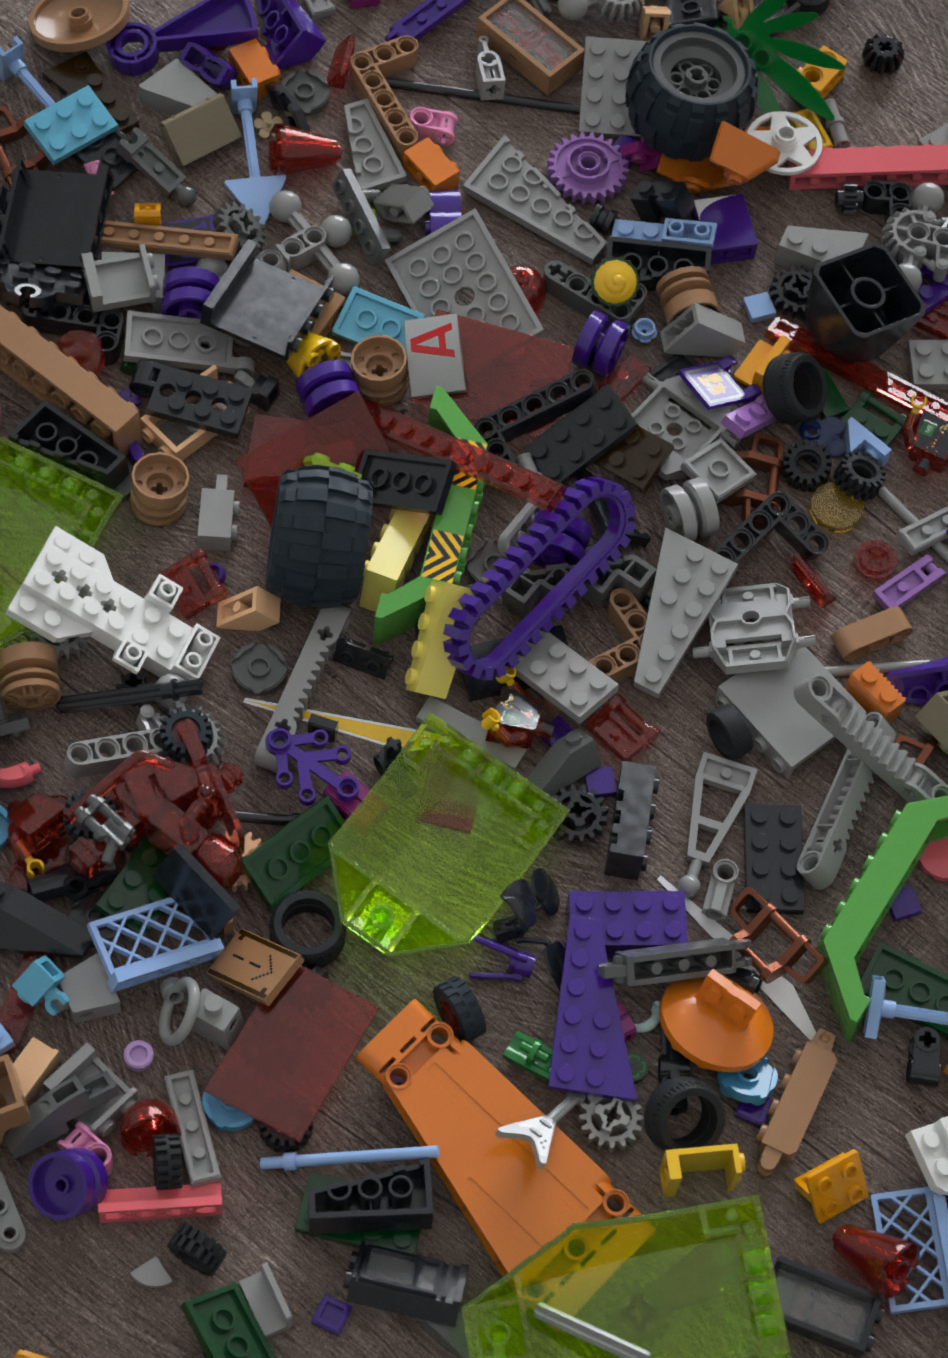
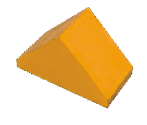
(147, 213)

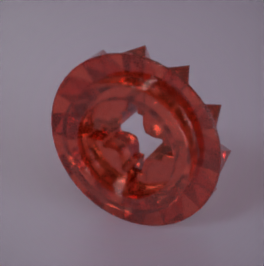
(875, 549)

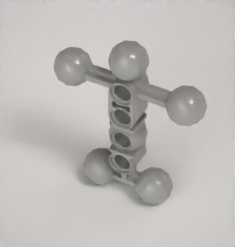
(334, 232)

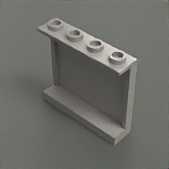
(774, 717)

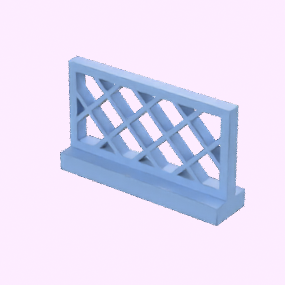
(158, 965)
(938, 1224)

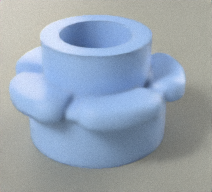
(646, 325)

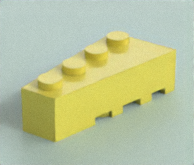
(393, 555)
(430, 668)

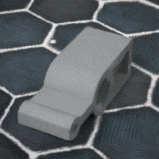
(489, 72)

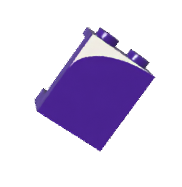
(734, 232)

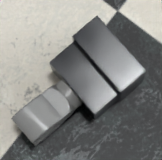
(264, 389)

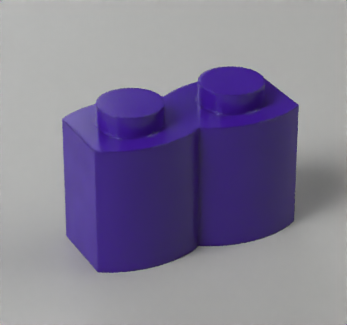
(208, 65)
(445, 210)

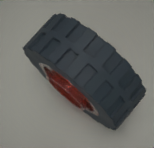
(459, 1009)

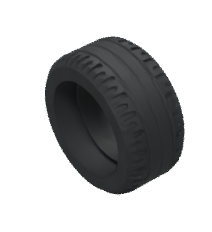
(779, 389)
(316, 903)
(667, 1096)

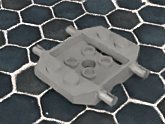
(659, 415)
(773, 610)

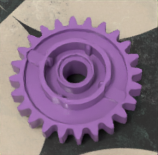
(587, 168)

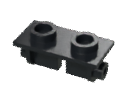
(358, 657)

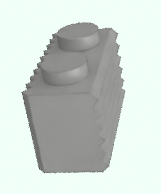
(403, 203)

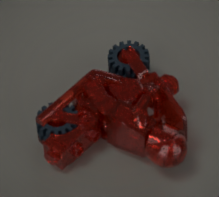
(151, 799)

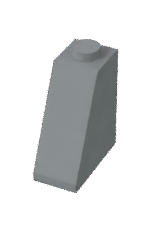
(173, 89)
(702, 333)

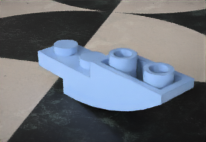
(672, 231)

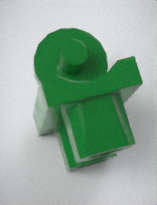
(529, 1055)

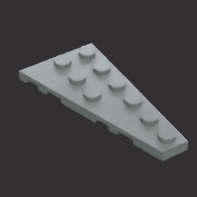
(527, 197)
(682, 598)

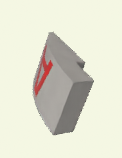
(434, 355)

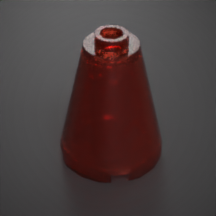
(300, 150)
(877, 1257)

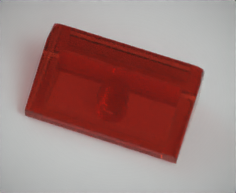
(341, 62)
(811, 581)

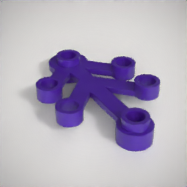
(309, 762)

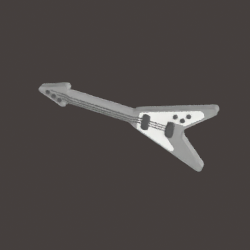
(540, 1129)

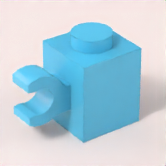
(40, 983)

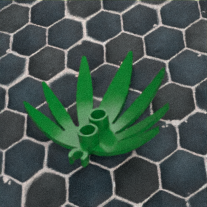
(761, 48)

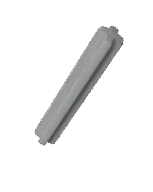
(588, 1332)

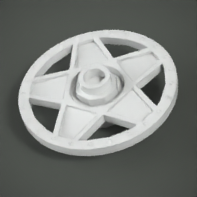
(789, 140)

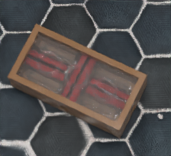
(531, 44)

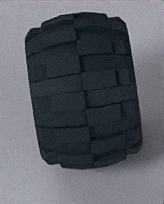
(687, 86)
(319, 536)

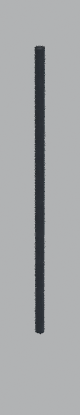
(474, 95)

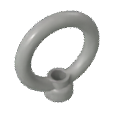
(173, 993)

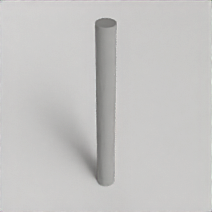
(909, 518)
(846, 670)

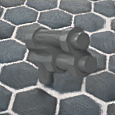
(114, 831)

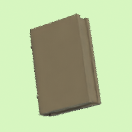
(199, 129)

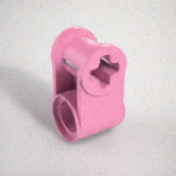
(432, 124)
(84, 1137)

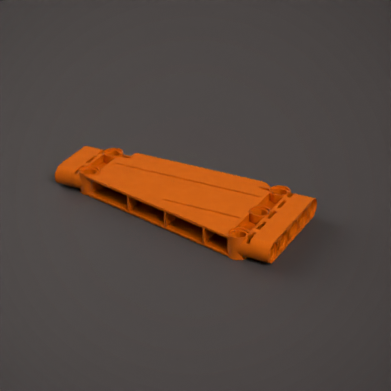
(459, 1103)

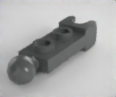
(156, 167)

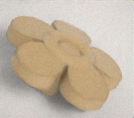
(265, 124)

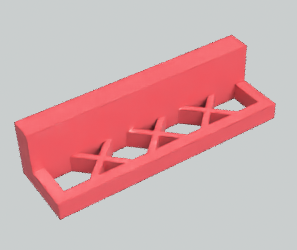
(154, 1204)

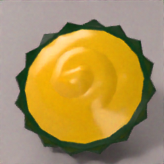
(615, 281)

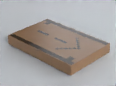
(255, 966)

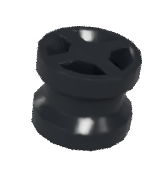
(603, 218)

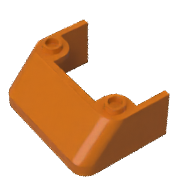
(733, 161)

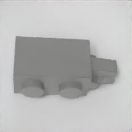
(217, 515)

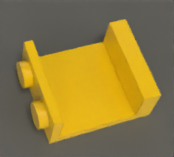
(700, 1159)

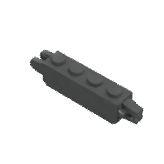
(675, 962)

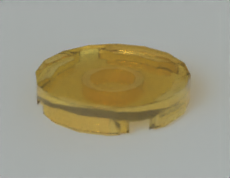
(834, 509)

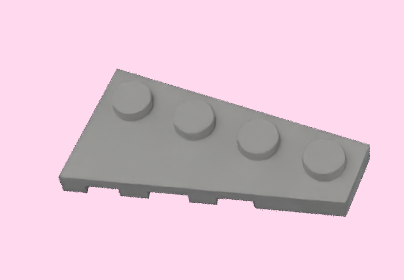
(371, 151)

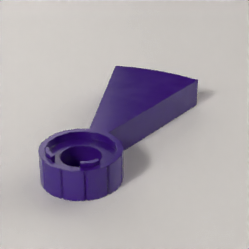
(206, 24)

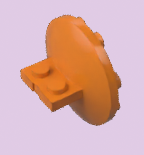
(716, 1023)

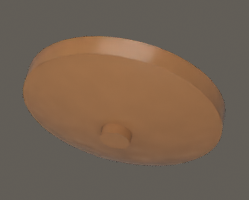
(77, 23)

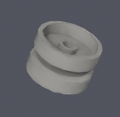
(690, 509)

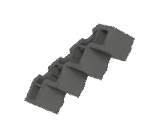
(534, 585)

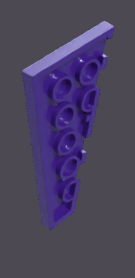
(588, 1033)

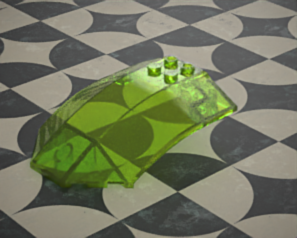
(427, 884)

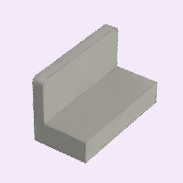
(266, 1302)

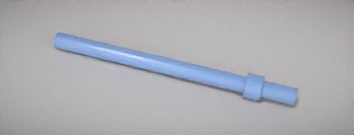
(292, 1161)

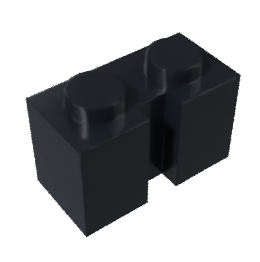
(662, 199)

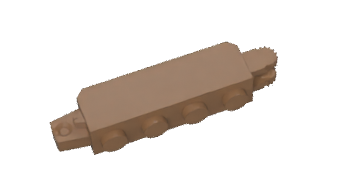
(798, 1103)

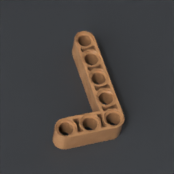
(368, 76)
(622, 619)

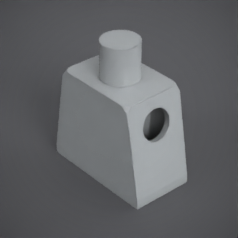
(88, 992)
(215, 1019)

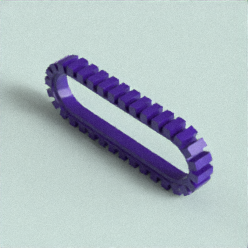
(519, 560)

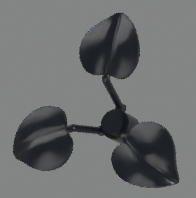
(521, 899)

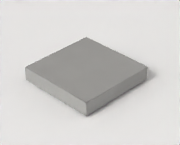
(720, 469)

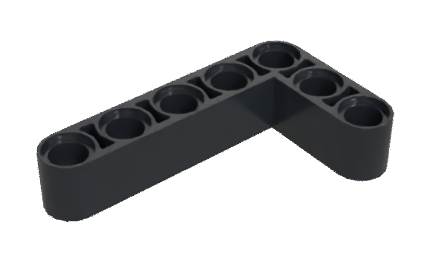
(529, 420)
(781, 523)

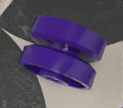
(186, 291)
(600, 343)
(325, 385)
(568, 546)
(68, 1183)

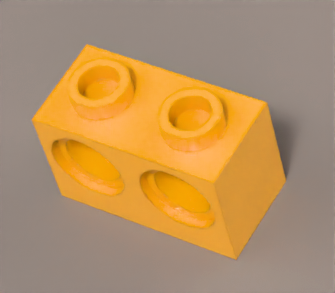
(824, 78)

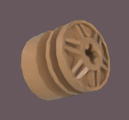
(683, 288)
(380, 369)
(159, 488)
(29, 676)

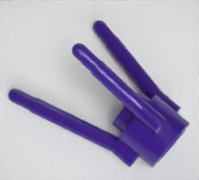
(520, 961)

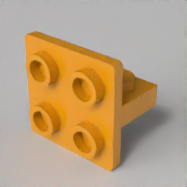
(755, 364)
(834, 1185)

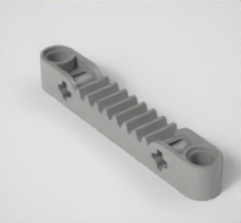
(329, 625)
(867, 741)
(822, 859)

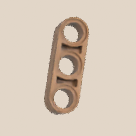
(871, 633)

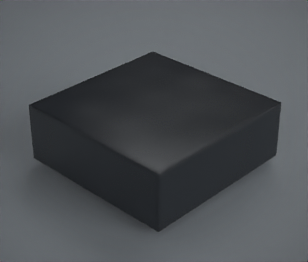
(318, 722)

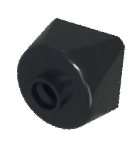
(861, 304)

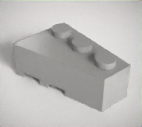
(812, 246)

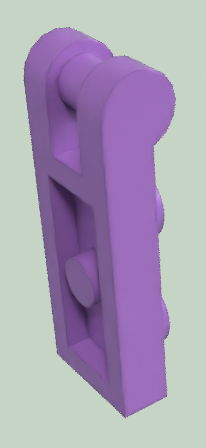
(749, 418)
(909, 583)

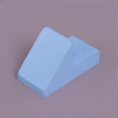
(862, 440)

